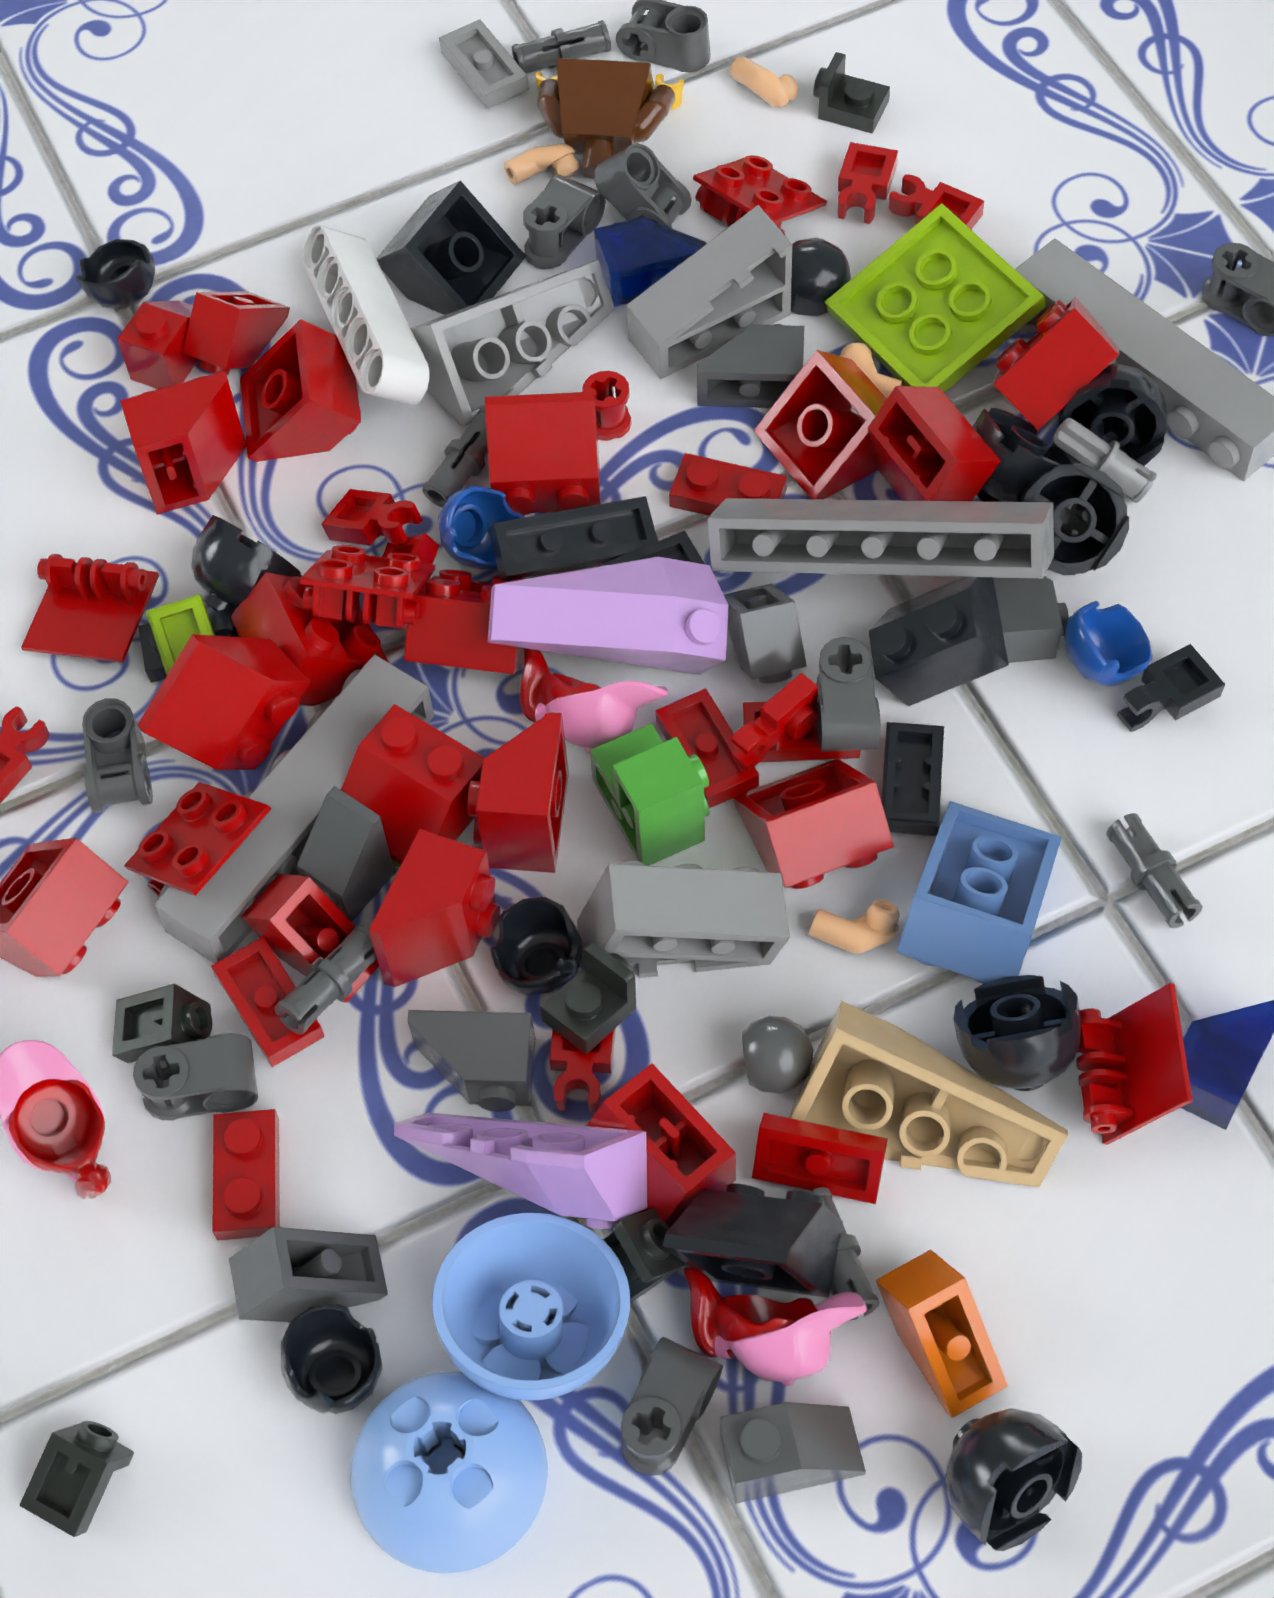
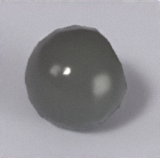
(776, 1054)

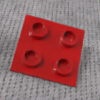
(743, 184)
(348, 568)
(89, 608)
(196, 839)
(1132, 1065)

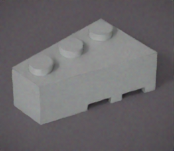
(714, 295)
(686, 916)

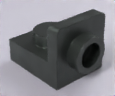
(848, 98)
(593, 999)
(159, 1019)
(641, 1252)
(74, 1475)

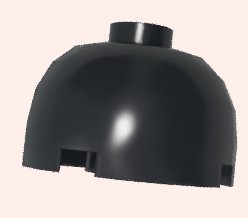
(1124, 408)
(1021, 456)
(1086, 516)
(232, 564)
(1019, 1031)
(1007, 1473)

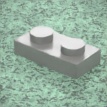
(483, 63)

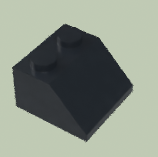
(450, 253)
(939, 640)
(759, 1239)

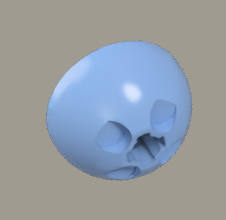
(545, 1280)
(447, 1507)

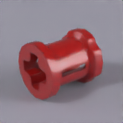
(612, 410)

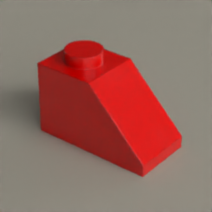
(231, 329)
(155, 342)
(301, 924)

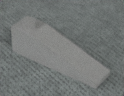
(510, 338)

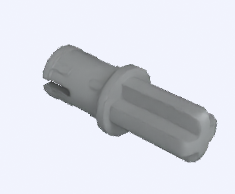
(1096, 453)

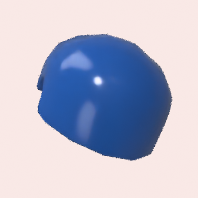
(466, 523)
(1106, 644)

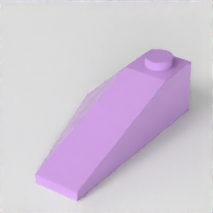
(625, 612)
(554, 1165)

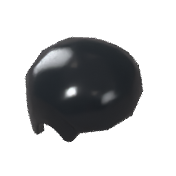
(118, 273)
(817, 274)
(537, 946)
(330, 1359)

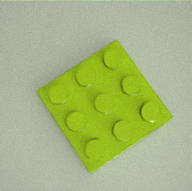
(935, 302)

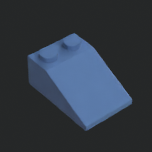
(979, 895)

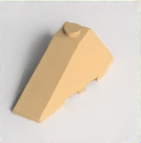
(927, 1105)

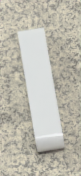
(365, 316)

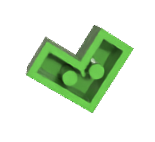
(652, 792)

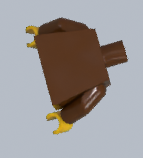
(604, 105)

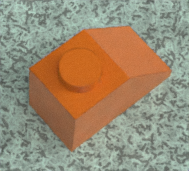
(942, 1331)

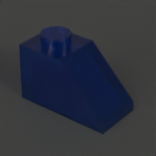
(640, 254)
(1223, 1058)

